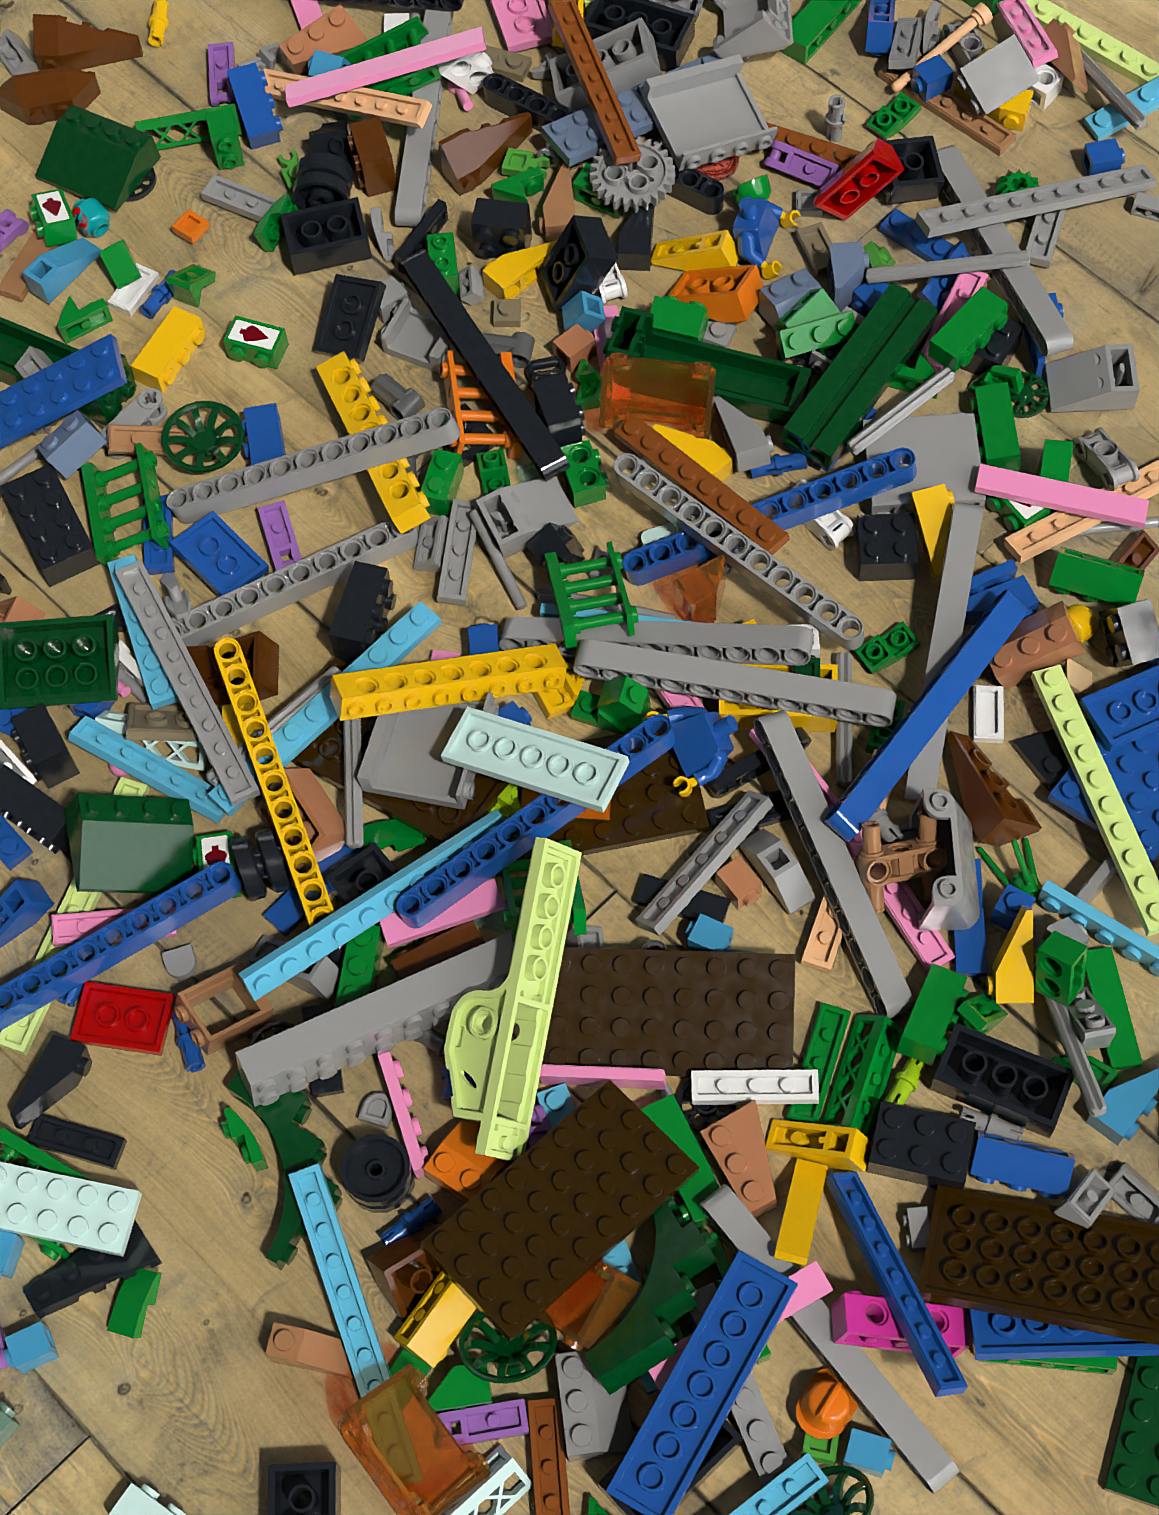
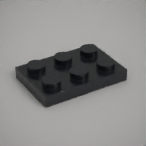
(350, 317)

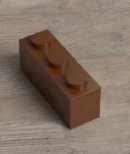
(437, 949)

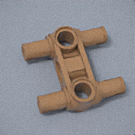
(900, 860)

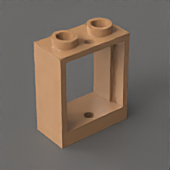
(260, 1010)

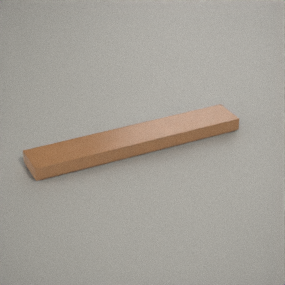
(958, 114)

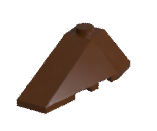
(79, 46)
(474, 155)
(987, 802)
(404, 1272)

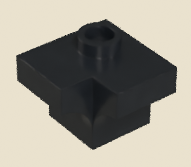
(332, 139)
(556, 539)

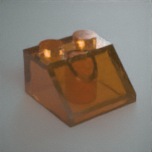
(700, 592)

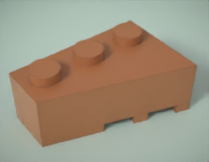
(330, 33)
(743, 1158)

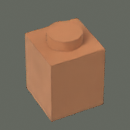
(573, 346)
(739, 883)

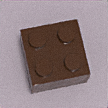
(372, 157)

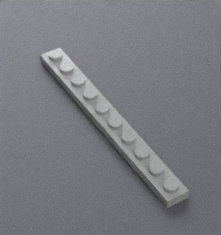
(1035, 200)
(187, 684)

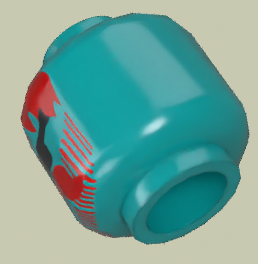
(91, 217)

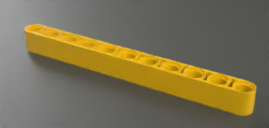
(269, 774)

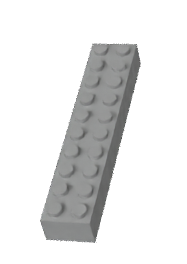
(370, 1023)

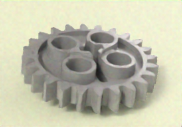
(634, 182)

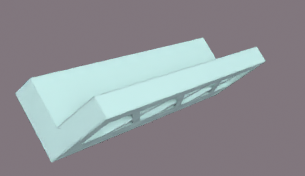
(118, 723)
(500, 1467)

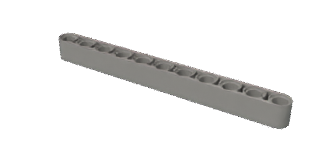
(420, 142)
(1018, 283)
(314, 465)
(744, 561)
(291, 586)
(947, 631)
(705, 640)
(737, 682)
(833, 866)
(846, 1362)

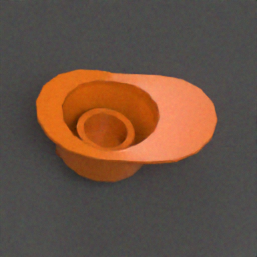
(825, 1406)

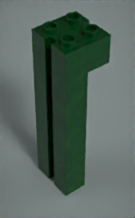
(17, 339)
(860, 375)
(748, 382)

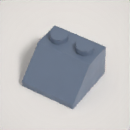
(845, 271)
(784, 294)
(72, 443)

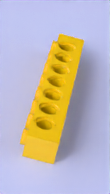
(360, 413)
(447, 681)

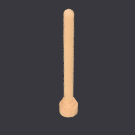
(979, 16)

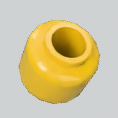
(1083, 620)

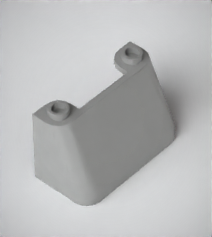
(753, 27)
(956, 893)

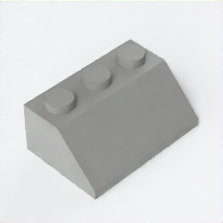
(592, 1419)

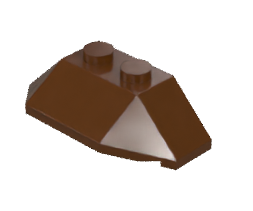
(47, 93)

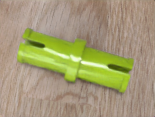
(905, 1082)

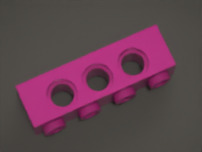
(855, 1329)

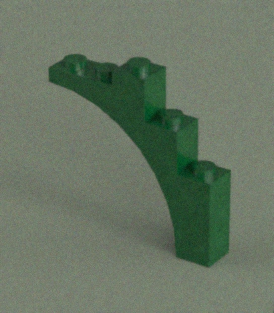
(297, 1151)
(646, 1331)

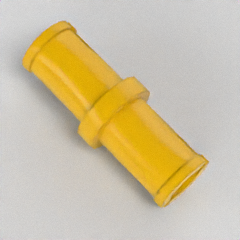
(158, 23)

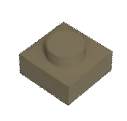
(507, 313)

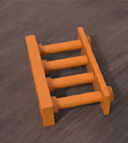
(449, 371)

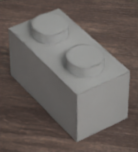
(1146, 206)
(471, 285)
(918, 1228)

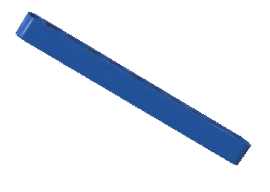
(785, 516)
(926, 715)
(521, 824)
(101, 941)

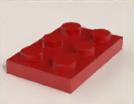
(123, 1018)

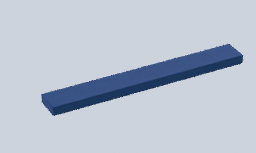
(896, 1285)

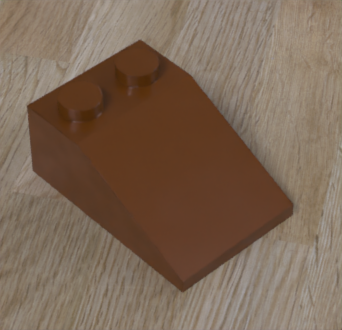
(263, 664)

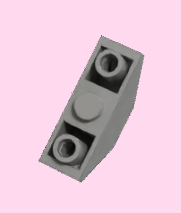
(778, 869)
(1091, 1021)

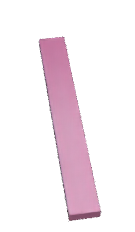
(385, 67)

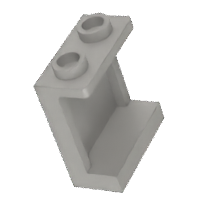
(997, 76)
(415, 337)

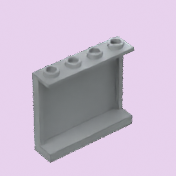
(706, 113)
(944, 453)
(407, 759)

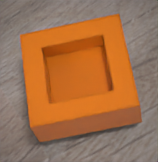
(190, 226)

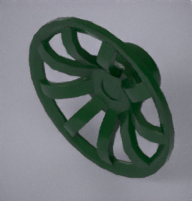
(203, 441)
(509, 1356)
(841, 1504)

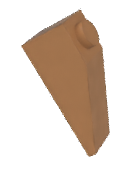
(1069, 53)
(558, 205)
(308, 1350)

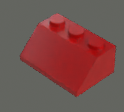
(859, 180)

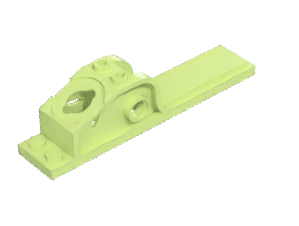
(484, 1020)

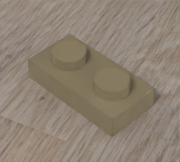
(509, 63)
(815, 244)

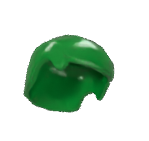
(753, 188)

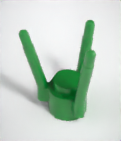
(1024, 880)

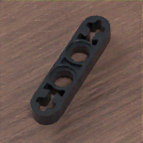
(747, 770)

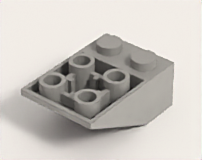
(1094, 380)
(522, 510)

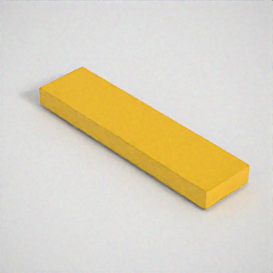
(801, 1212)

